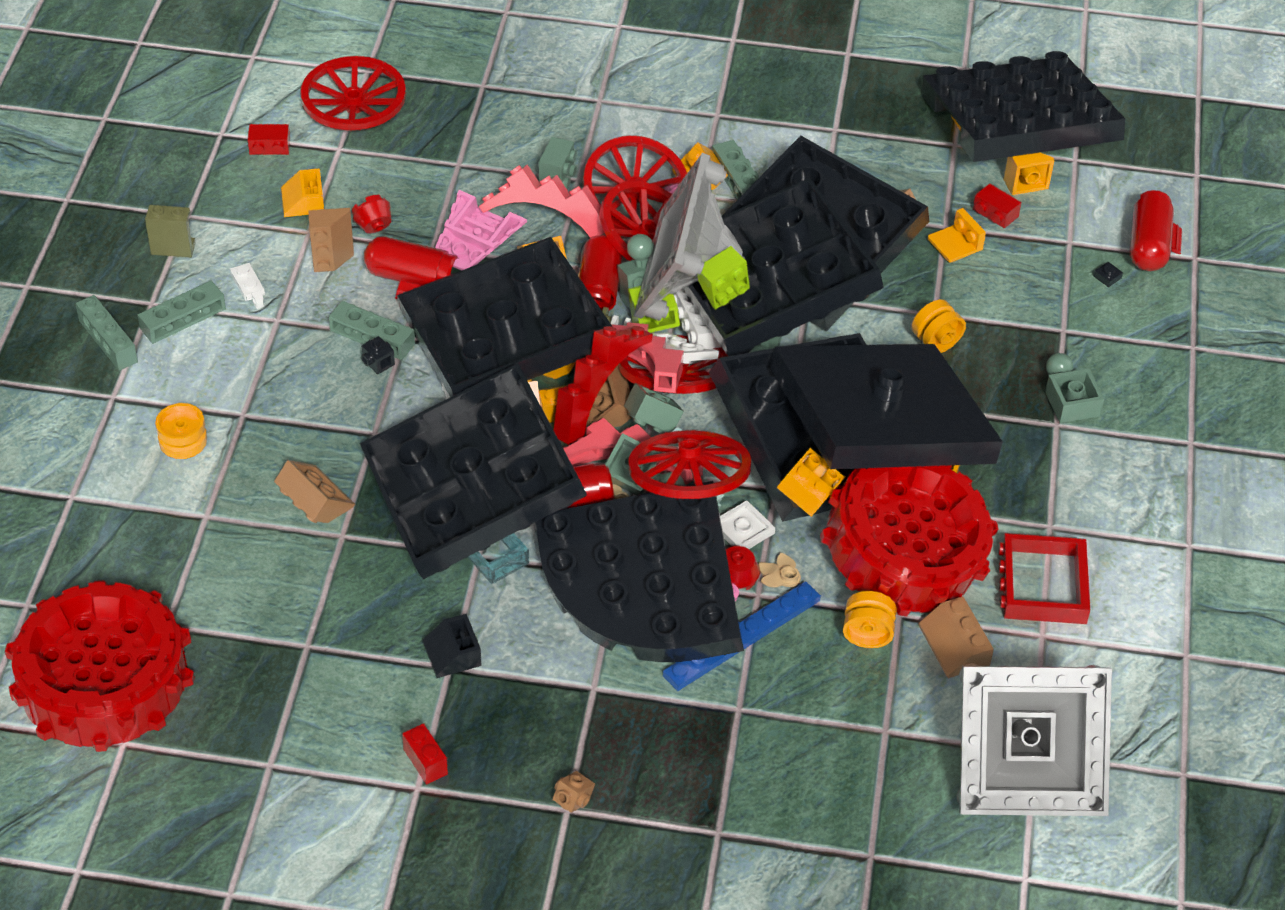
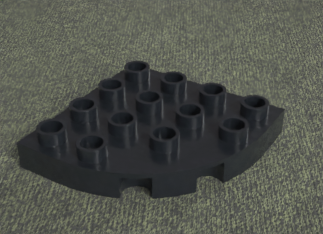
(768, 420)
(644, 575)

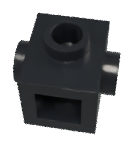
(378, 355)

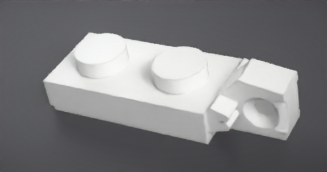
(248, 284)

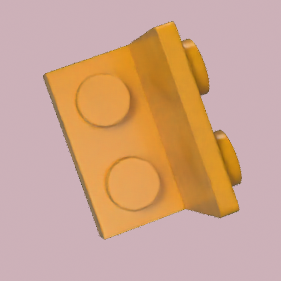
(959, 239)

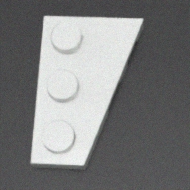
(692, 352)

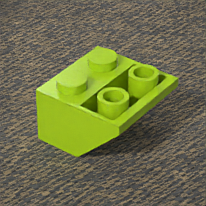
(724, 277)
(670, 321)

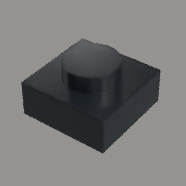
(1108, 274)

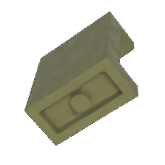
(169, 231)

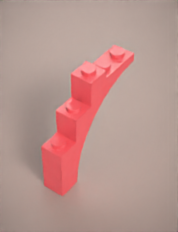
(551, 192)
(662, 363)
(602, 439)

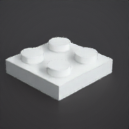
(745, 526)

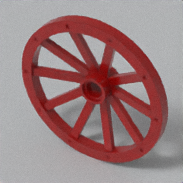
(353, 98)
(633, 197)
(643, 226)
(689, 373)
(689, 455)

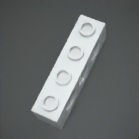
(693, 322)

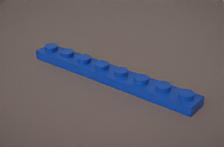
(752, 630)

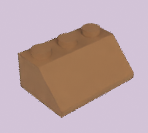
(330, 238)
(611, 401)
(312, 492)
(956, 637)

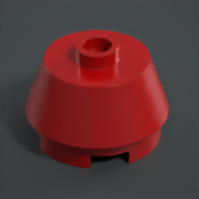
(373, 214)
(743, 567)

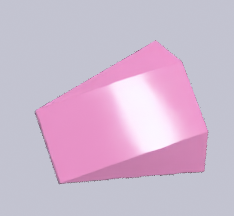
(473, 233)

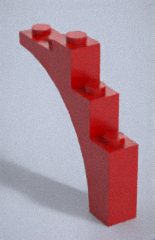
(591, 372)

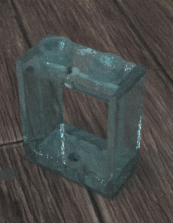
(504, 565)

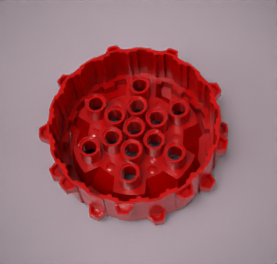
(910, 534)
(99, 665)

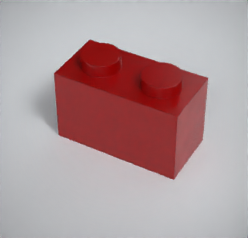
(269, 139)
(997, 205)
(425, 753)

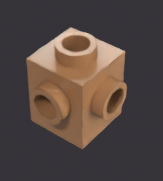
(573, 791)

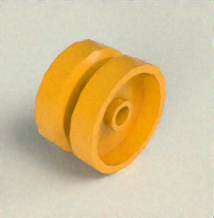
(938, 325)
(181, 430)
(869, 619)

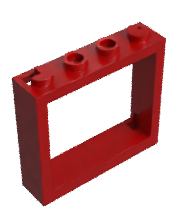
(1040, 610)

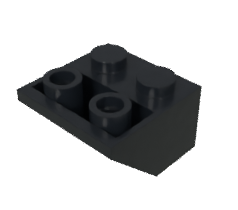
(452, 646)

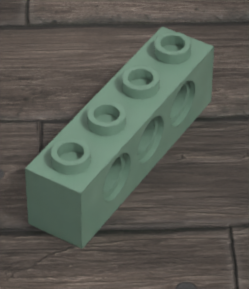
(738, 168)
(181, 312)
(365, 325)
(106, 332)

